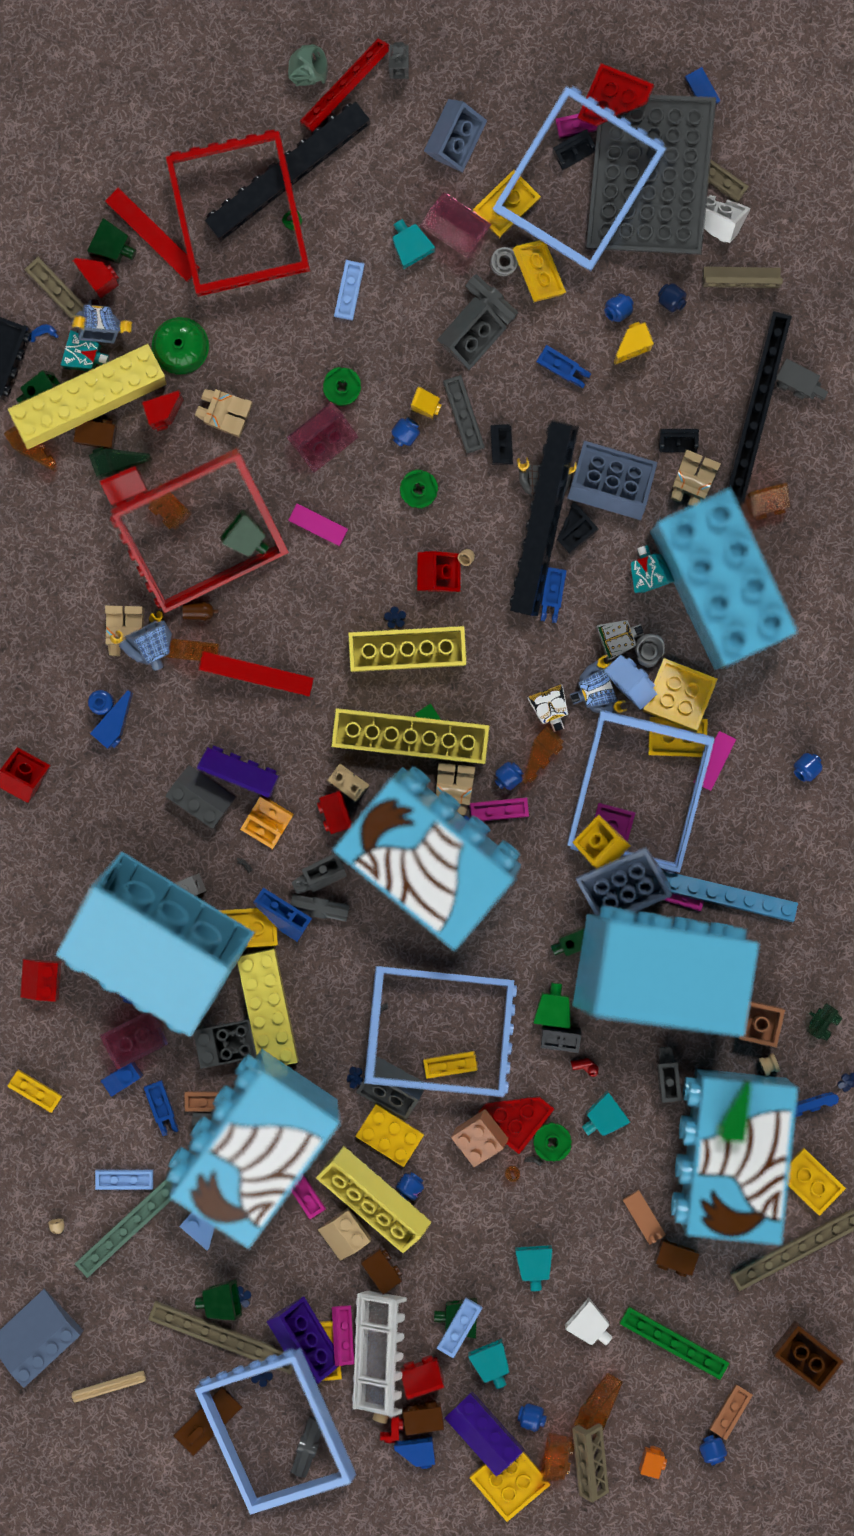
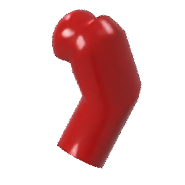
(587, 1065)

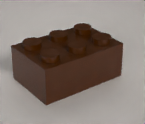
(807, 1356)

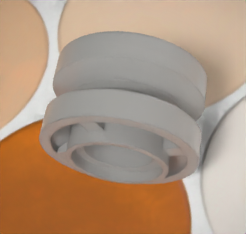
(499, 269)

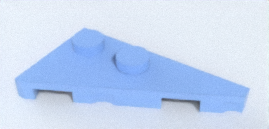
(198, 1229)

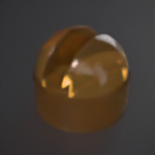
(516, 1172)

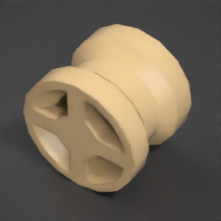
(769, 1064)

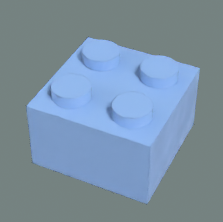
(631, 681)

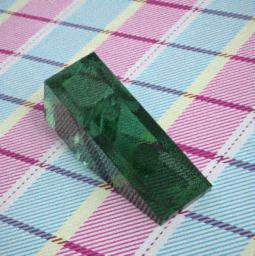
(112, 461)

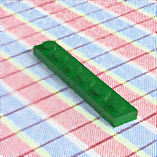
(674, 1342)

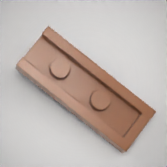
(200, 1101)
(644, 1217)
(730, 1412)

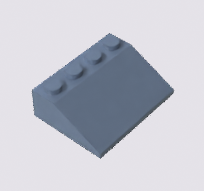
(612, 480)
(626, 883)
(36, 1337)

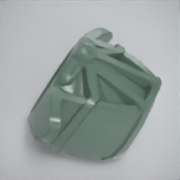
(304, 69)

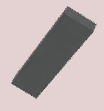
(463, 414)

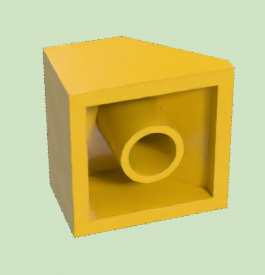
(635, 342)
(601, 843)

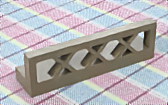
(742, 277)
(585, 1462)

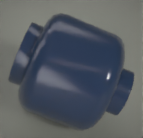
(672, 297)

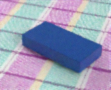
(700, 84)

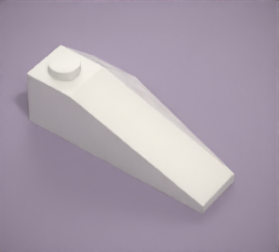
(724, 219)

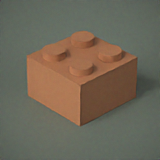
(763, 1024)
(479, 1138)

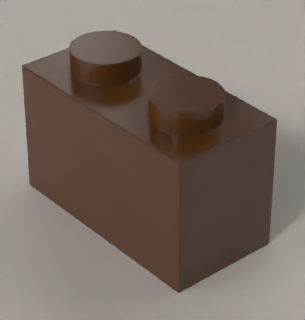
(96, 434)
(676, 1257)
(382, 1270)
(423, 1417)

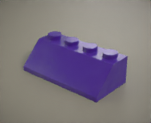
(239, 772)
(300, 1328)
(484, 1434)

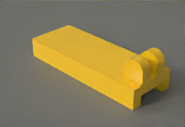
(450, 1064)
(34, 1090)

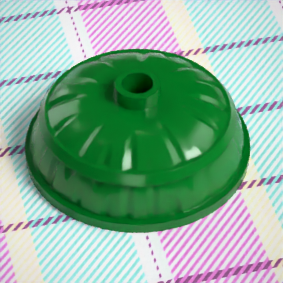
(189, 354)

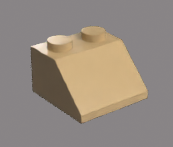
(345, 1234)

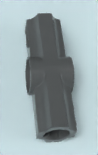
(493, 298)
(320, 907)
(307, 1448)

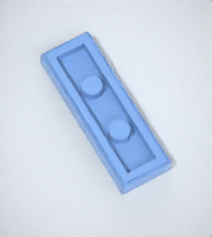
(349, 290)
(124, 1179)
(459, 1327)

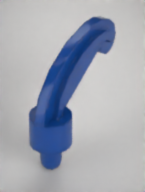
(42, 330)

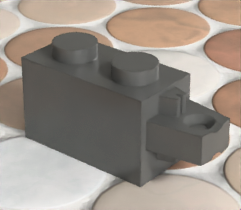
(399, 61)
(800, 381)
(320, 874)
(668, 1076)

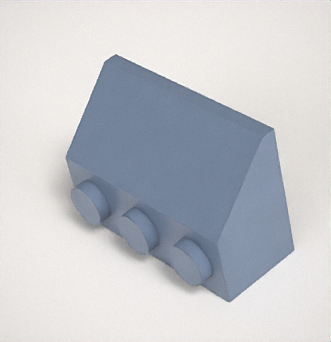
(455, 135)

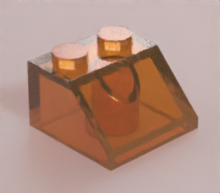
(767, 501)
(170, 509)
(556, 1457)

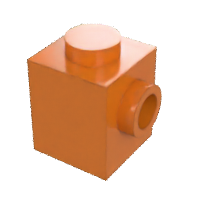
(652, 1462)

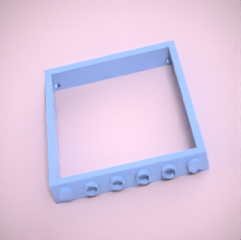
(623, 124)
(669, 867)
(506, 1047)
(321, 1413)

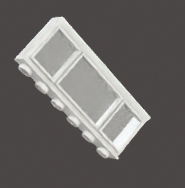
(376, 1353)

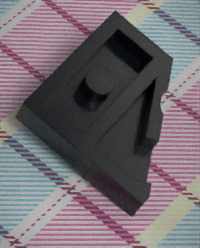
(576, 529)

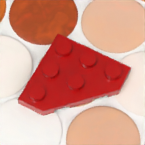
(617, 92)
(519, 1118)

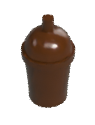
(198, 611)

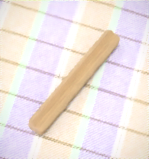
(108, 1386)

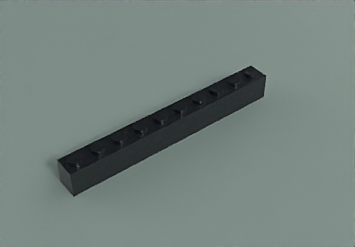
(300, 162)
(758, 405)
(544, 518)

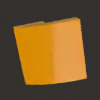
(267, 821)

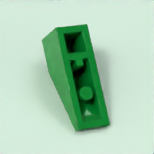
(734, 1120)

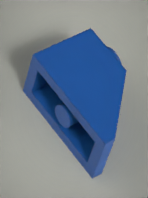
(121, 1078)
(417, 1451)

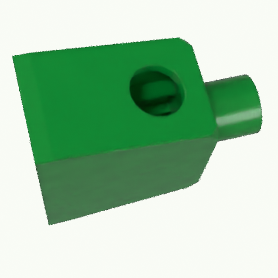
(553, 1008)

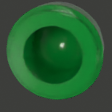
(289, 224)

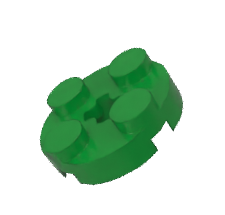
(341, 397)
(428, 494)
(563, 1141)

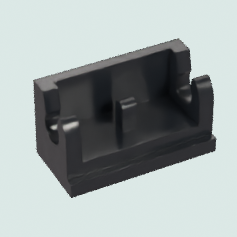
(574, 149)
(678, 440)
(501, 444)
(561, 1038)

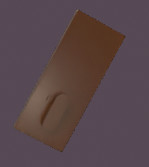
(197, 1429)

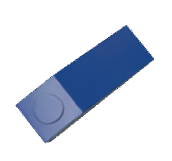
(112, 725)
(282, 914)

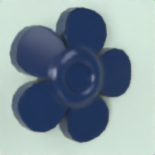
(395, 617)
(354, 1077)
(848, 1080)
(244, 1296)
(263, 1377)

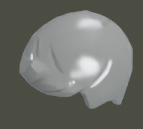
(649, 649)

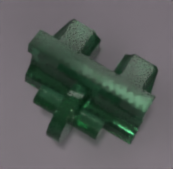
(822, 1020)

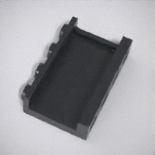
(12, 342)

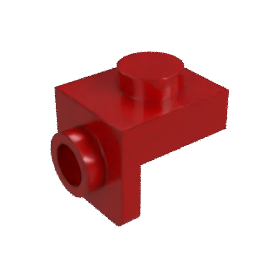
(396, 1425)

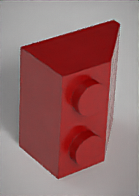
(98, 275)
(163, 410)
(124, 486)
(438, 572)
(22, 774)
(335, 812)
(40, 980)
(422, 1377)

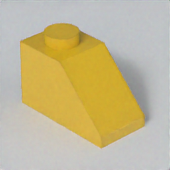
(425, 403)

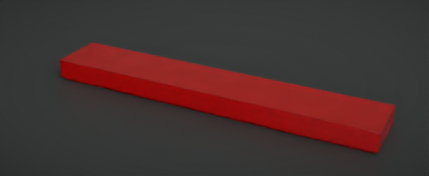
(345, 84)
(150, 233)
(255, 673)

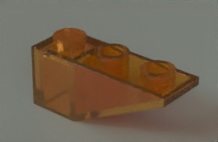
(36, 453)
(191, 649)
(542, 748)
(599, 1403)

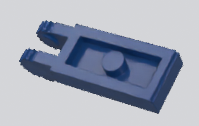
(561, 366)
(553, 592)
(815, 1103)
(160, 1106)

